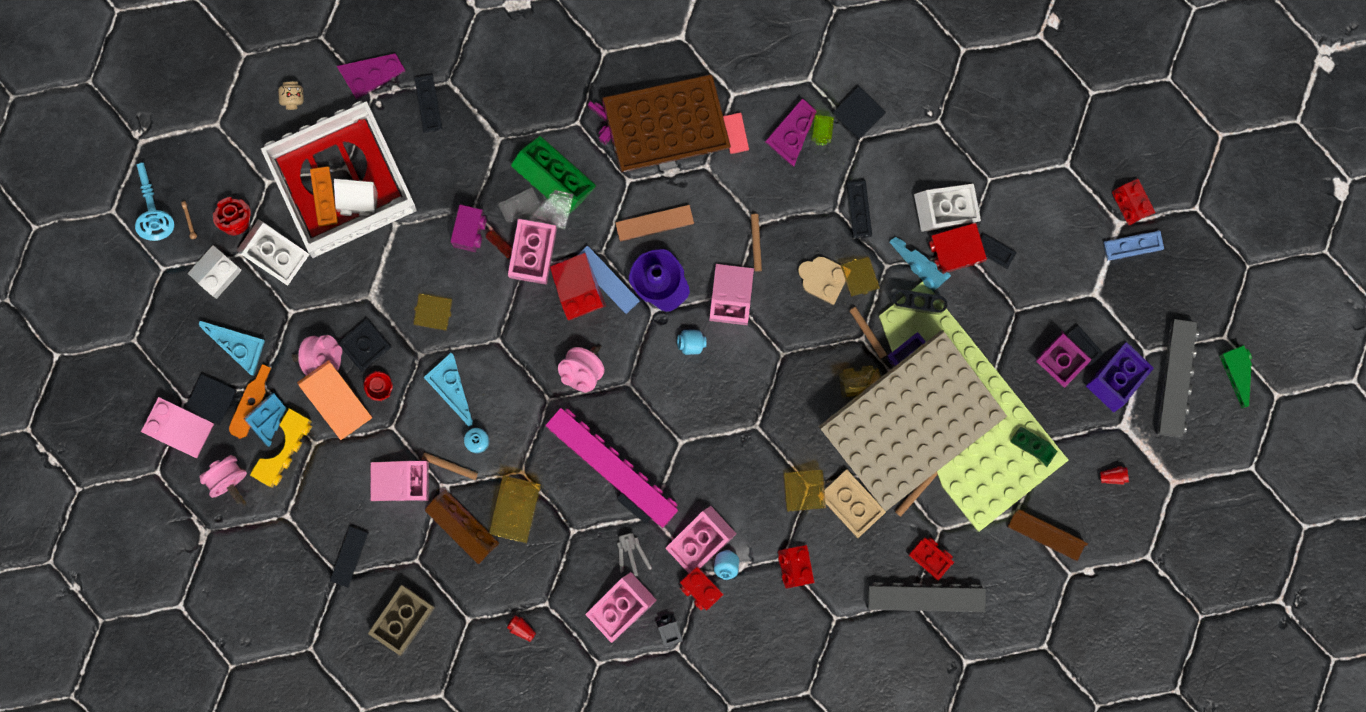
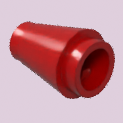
(1115, 476)
(520, 628)

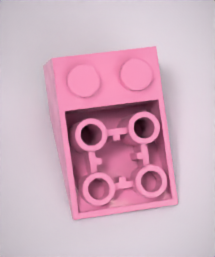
(731, 294)
(400, 481)

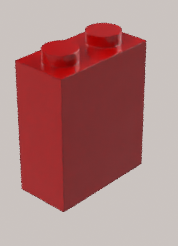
(958, 248)

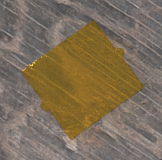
(860, 276)
(432, 312)

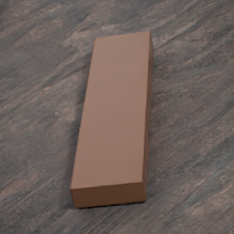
(654, 223)

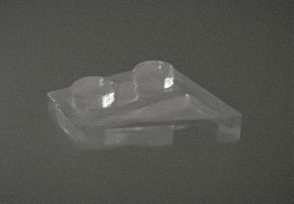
(520, 206)
(554, 210)

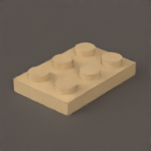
(852, 504)

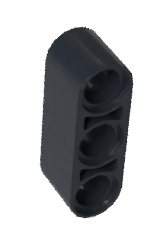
(927, 298)

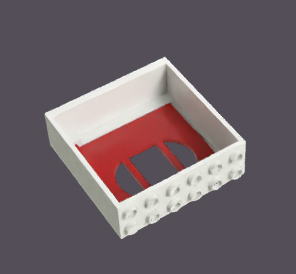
(377, 172)

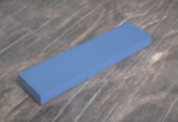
(611, 283)

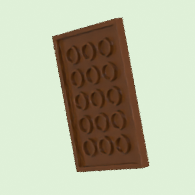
(666, 123)

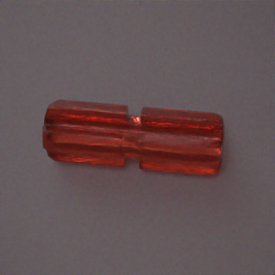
(497, 241)

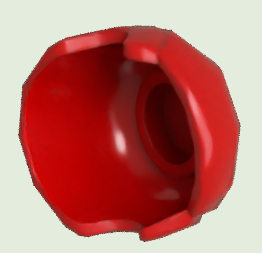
(378, 386)

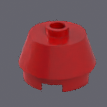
(232, 216)

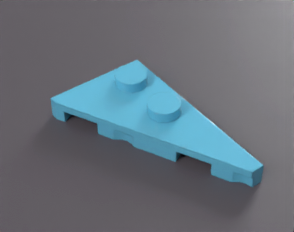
(921, 265)
(241, 347)
(447, 383)

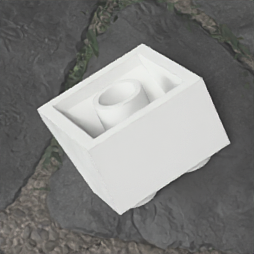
(214, 272)

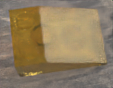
(855, 382)
(515, 509)

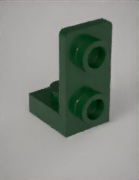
(1034, 445)

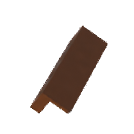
(461, 526)
(1046, 534)

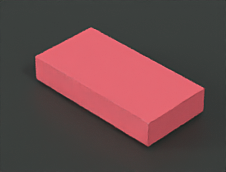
(736, 133)

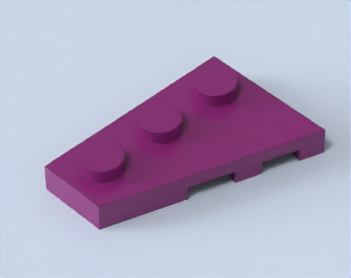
(371, 73)
(792, 131)

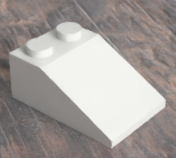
(355, 197)
(947, 207)
(273, 252)

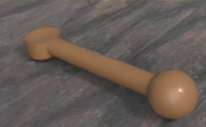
(193, 235)

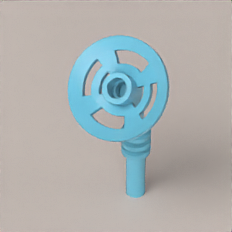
(154, 215)

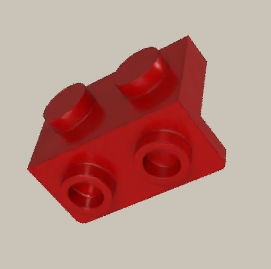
(1133, 202)
(931, 558)
(796, 566)
(700, 589)

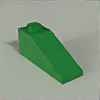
(1238, 369)

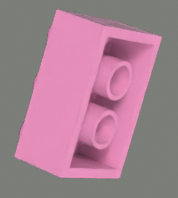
(532, 251)

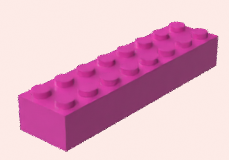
(608, 465)

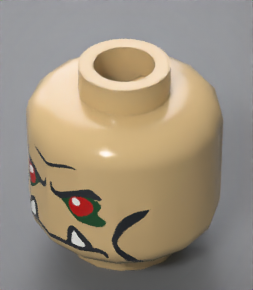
(290, 95)

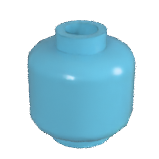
(691, 342)
(483, 439)
(726, 565)

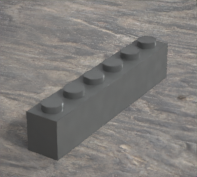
(1177, 378)
(926, 599)

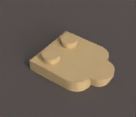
(822, 279)

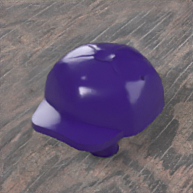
(659, 279)

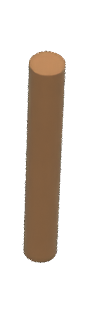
(756, 242)
(868, 333)
(450, 466)
(914, 495)

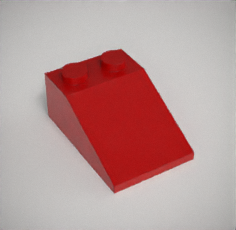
(577, 287)

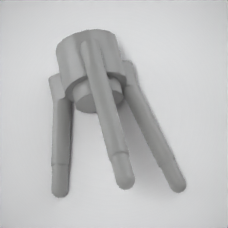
(628, 543)

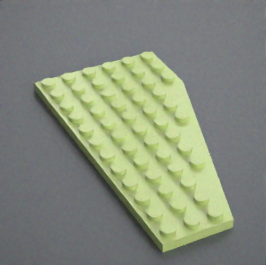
(991, 470)

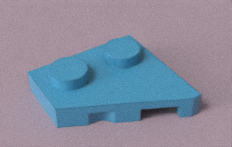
(266, 418)

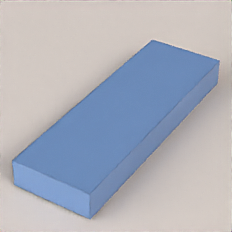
(1133, 245)

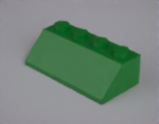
(551, 171)

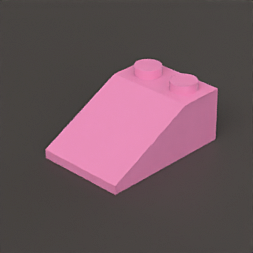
(177, 427)
(701, 540)
(620, 607)

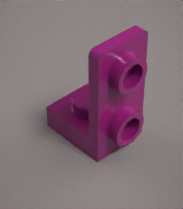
(605, 134)

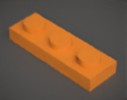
(324, 196)

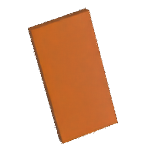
(334, 400)

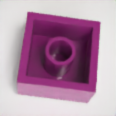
(468, 228)
(1063, 359)

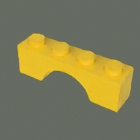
(294, 427)

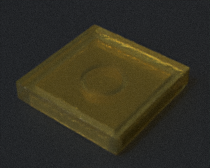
(805, 490)

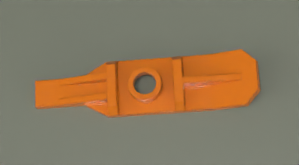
(255, 390)

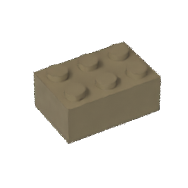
(401, 620)

